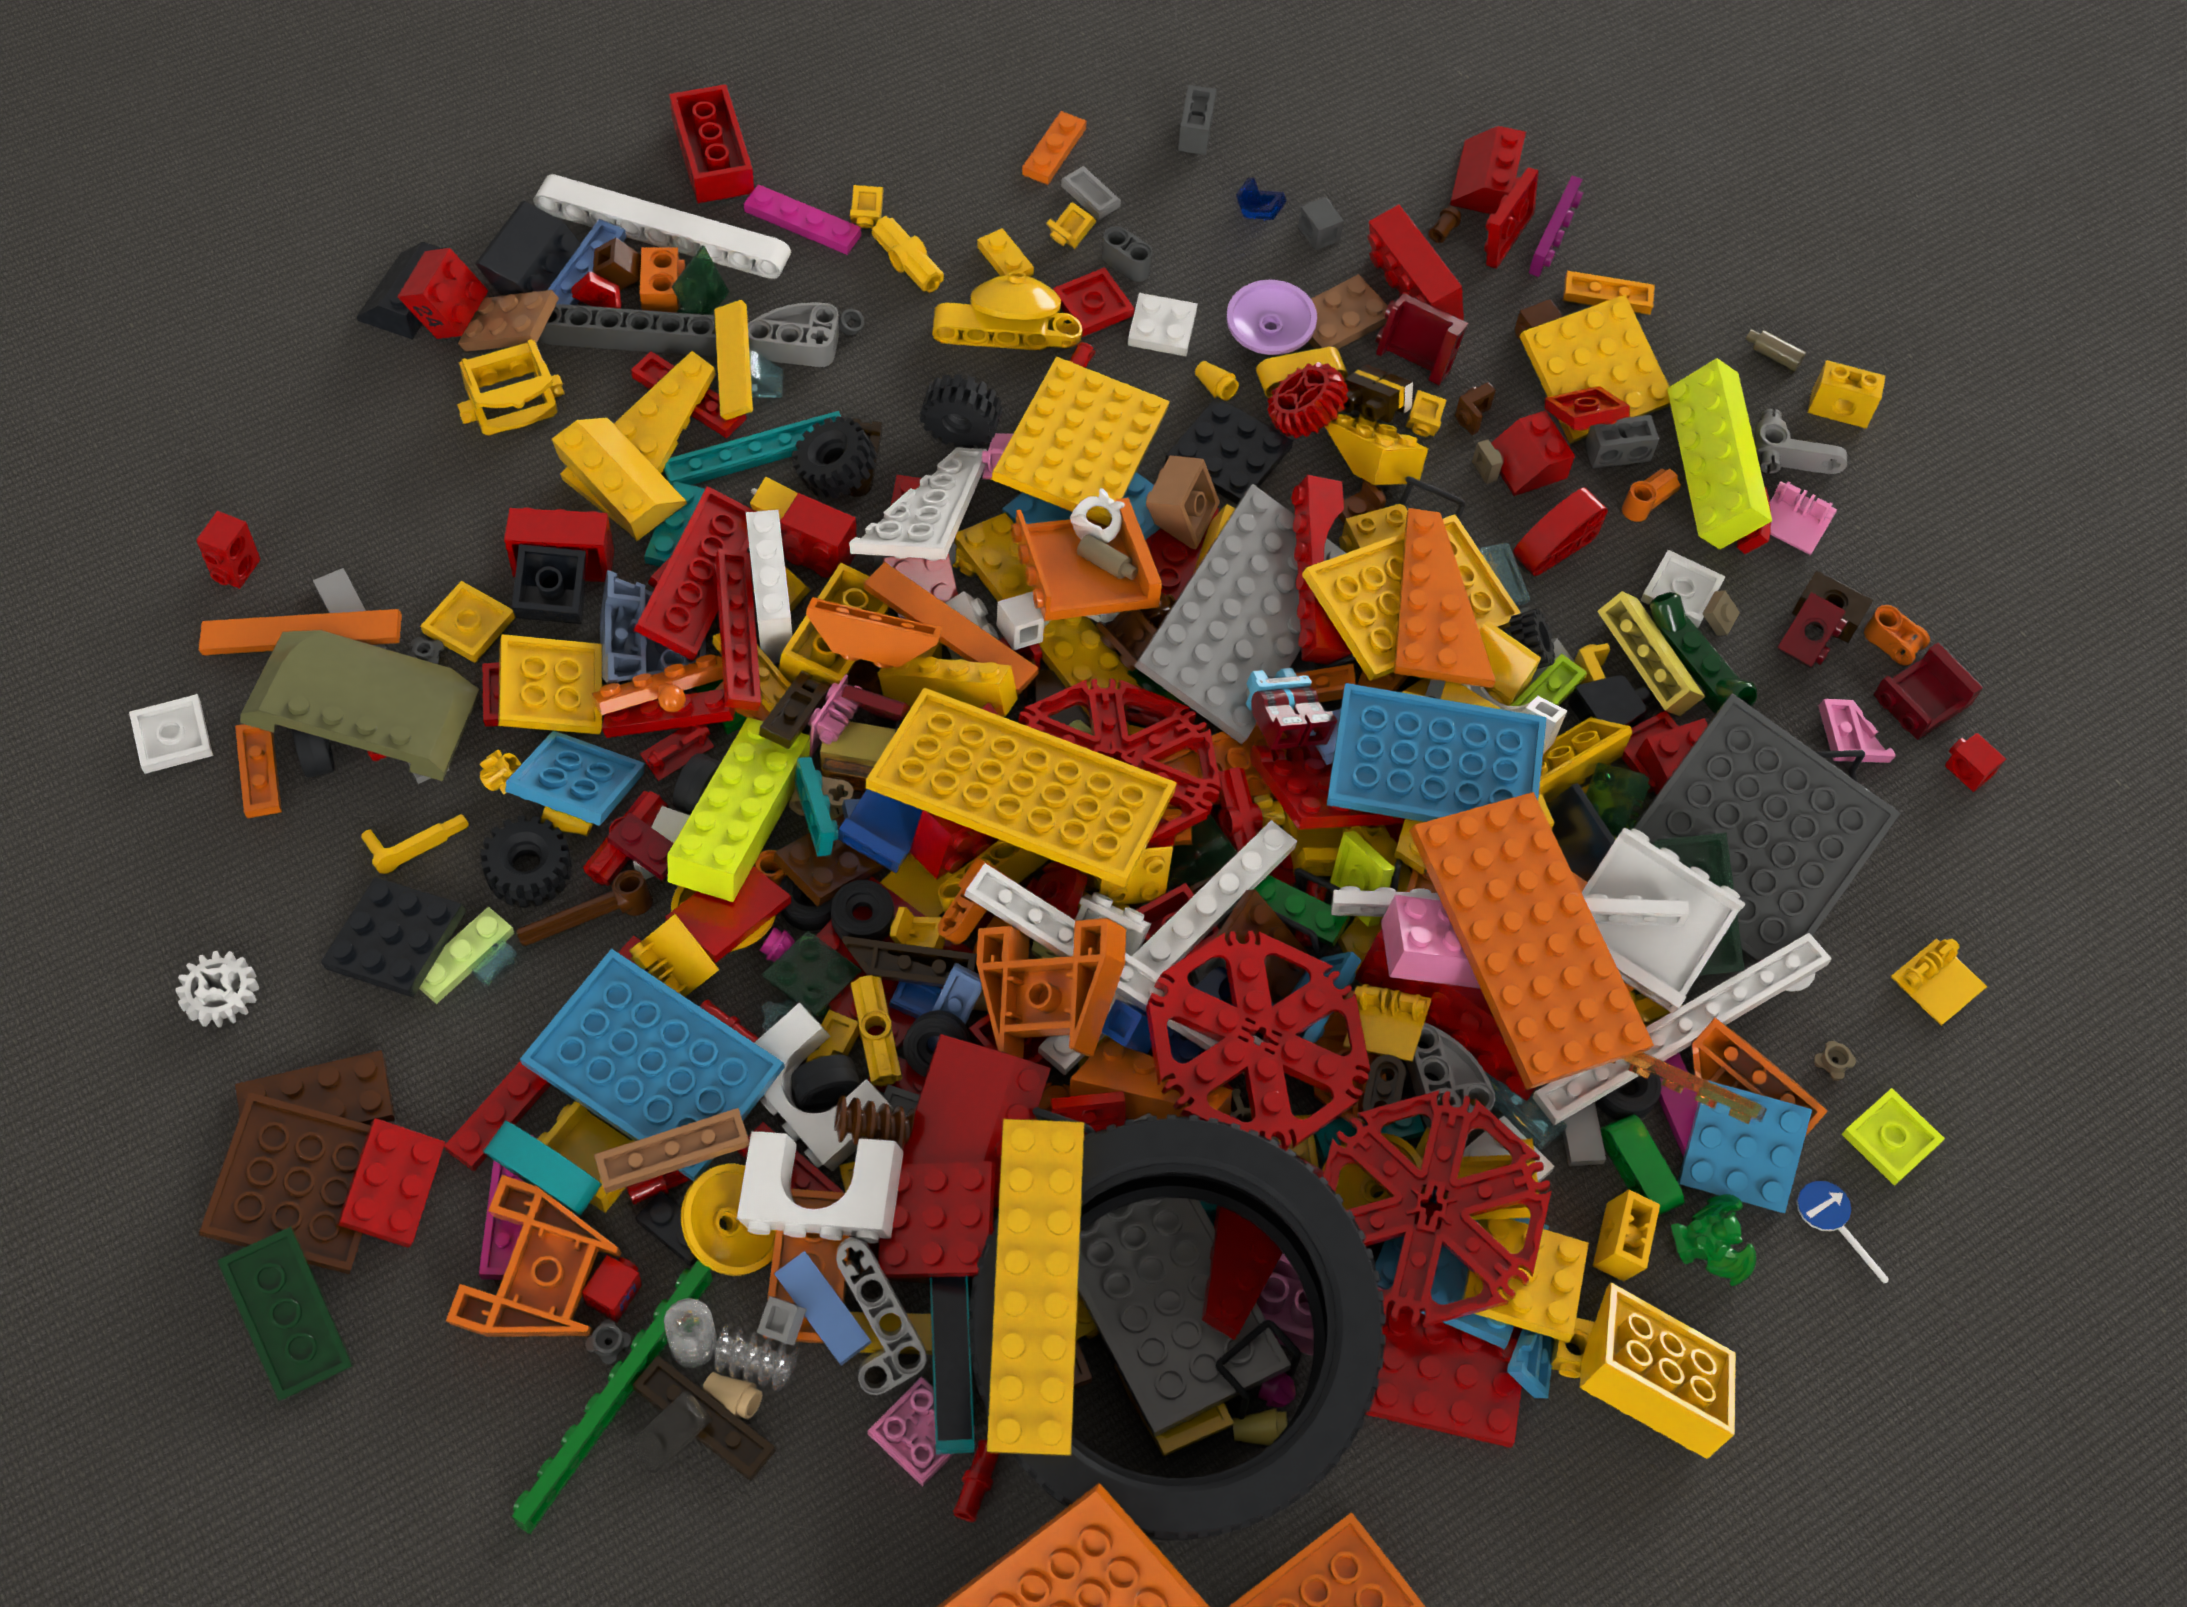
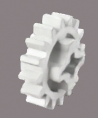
(214, 1002)

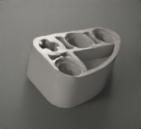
(796, 334)
(1453, 1066)

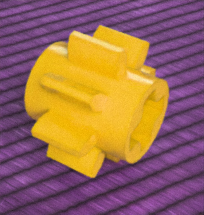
(497, 770)
(1270, 810)

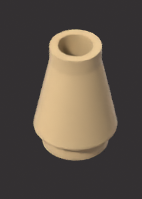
(735, 1395)

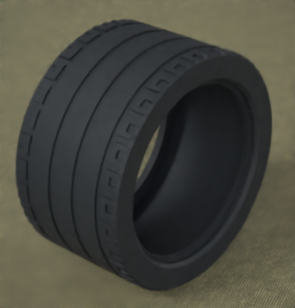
(1338, 1275)

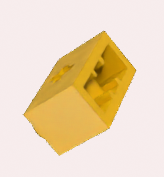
(1626, 1235)

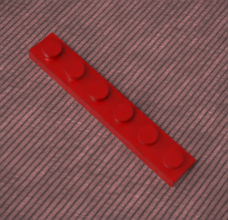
(737, 630)

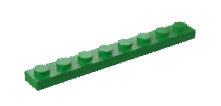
(603, 1407)

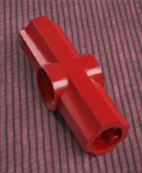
(1239, 816)
(607, 859)

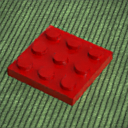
(939, 1220)

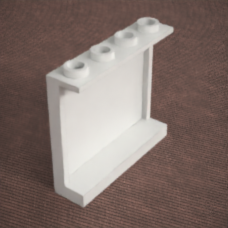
(1653, 958)

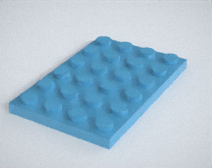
(1430, 754)
(648, 1055)

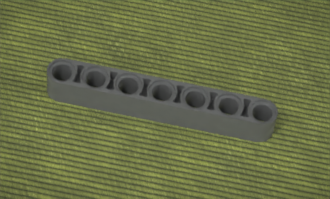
(631, 330)

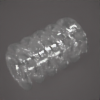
(690, 1332)
(754, 1359)

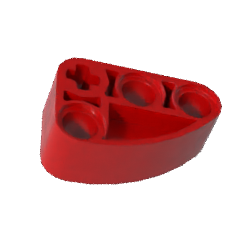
(1561, 532)

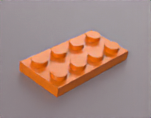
(820, 1250)

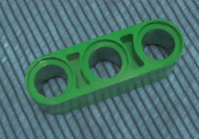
(1641, 1163)

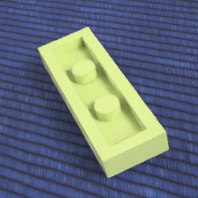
(465, 953)

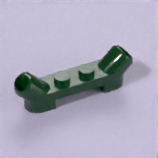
(1698, 654)

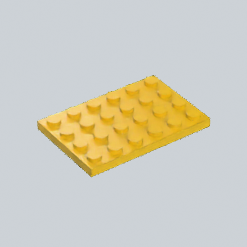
(1080, 438)
(1364, 594)

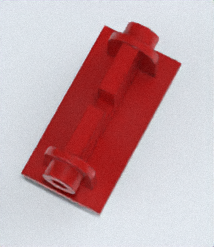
(676, 750)

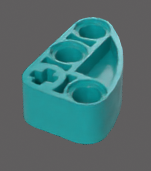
(542, 1167)

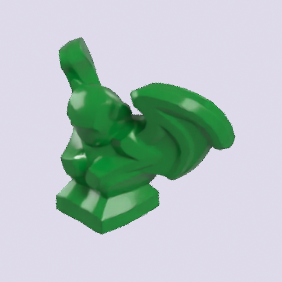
(1711, 1239)

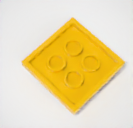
(549, 684)
(1552, 1296)

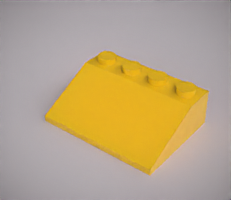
(1661, 1372)

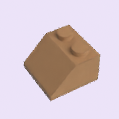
(1183, 499)

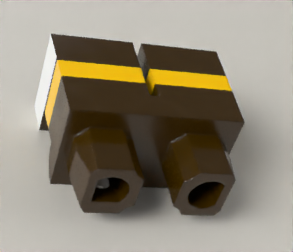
(1378, 394)

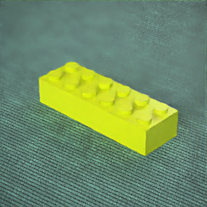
(1719, 454)
(735, 814)

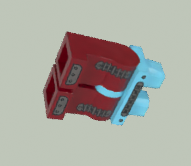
(1288, 707)

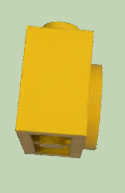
(1846, 394)

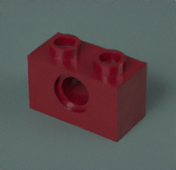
(1814, 611)

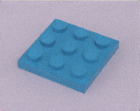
(575, 777)
(1746, 1159)

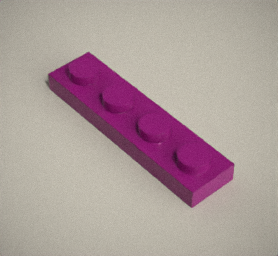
(1554, 234)

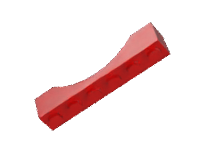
(1316, 507)

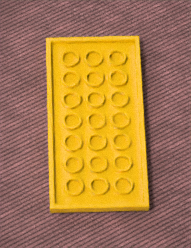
(1022, 786)

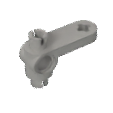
(1778, 450)

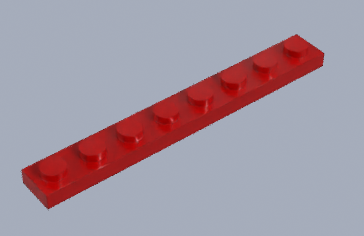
(507, 1102)

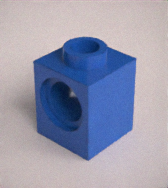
(1128, 1026)

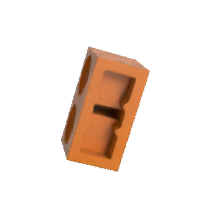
(658, 273)

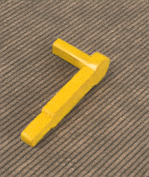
(388, 859)

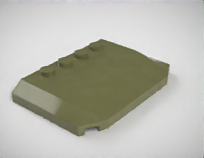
(363, 699)

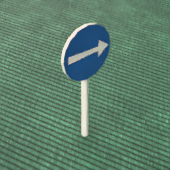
(1829, 1209)

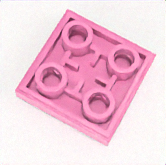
(909, 1433)

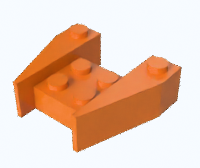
(1050, 993)
(542, 1274)

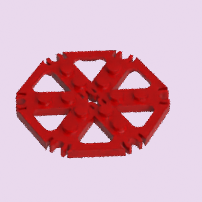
(1142, 748)
(1238, 1023)
(1465, 1199)

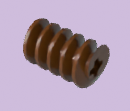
(872, 1124)

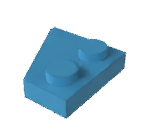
(1532, 1363)

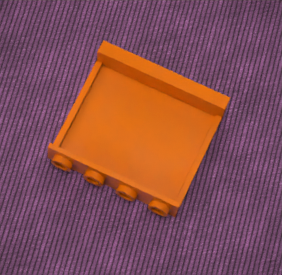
(1075, 587)

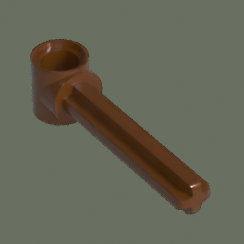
(629, 894)

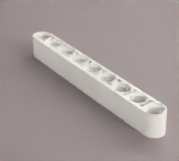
(663, 226)

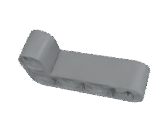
(874, 1309)

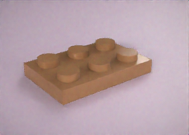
(1347, 313)
(508, 320)

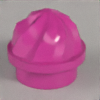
(776, 944)
(1278, 1391)

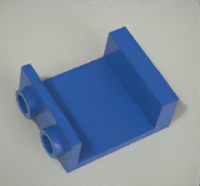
(881, 829)

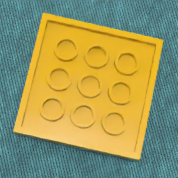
(1598, 349)

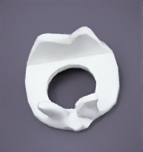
(1083, 527)

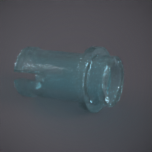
(494, 962)

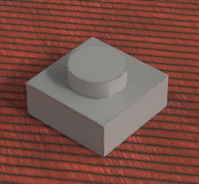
(781, 1320)

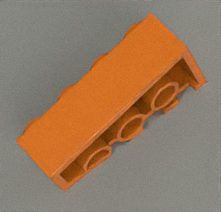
(1131, 1071)

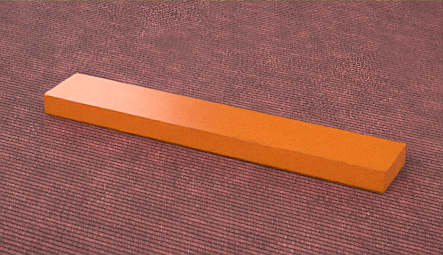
(264, 632)
(957, 632)

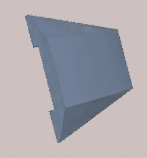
(624, 650)

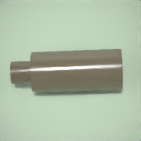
(1776, 349)
(1106, 557)

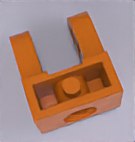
(964, 913)

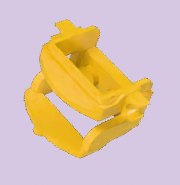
(503, 366)

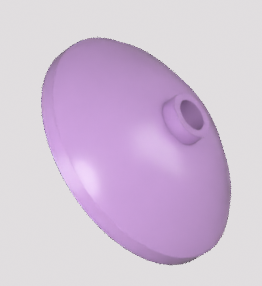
(1274, 307)

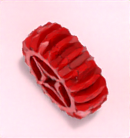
(1307, 400)

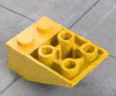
(1377, 450)

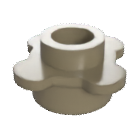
(1838, 1052)

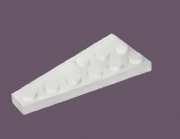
(926, 518)

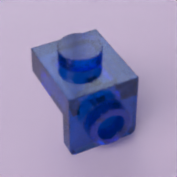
(1257, 203)

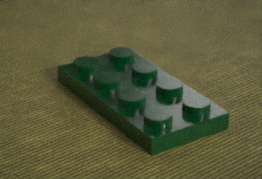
(285, 1313)

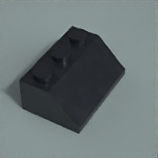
(527, 252)
(384, 307)
(1579, 831)

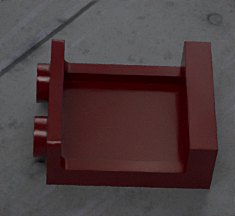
(1421, 335)
(1928, 692)

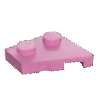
(1850, 730)

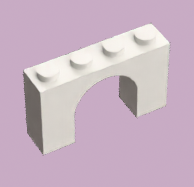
(769, 582)
(792, 1042)
(862, 1211)

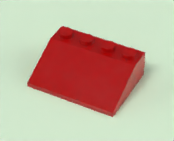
(965, 1104)

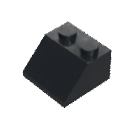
(549, 584)

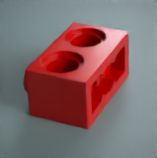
(228, 549)

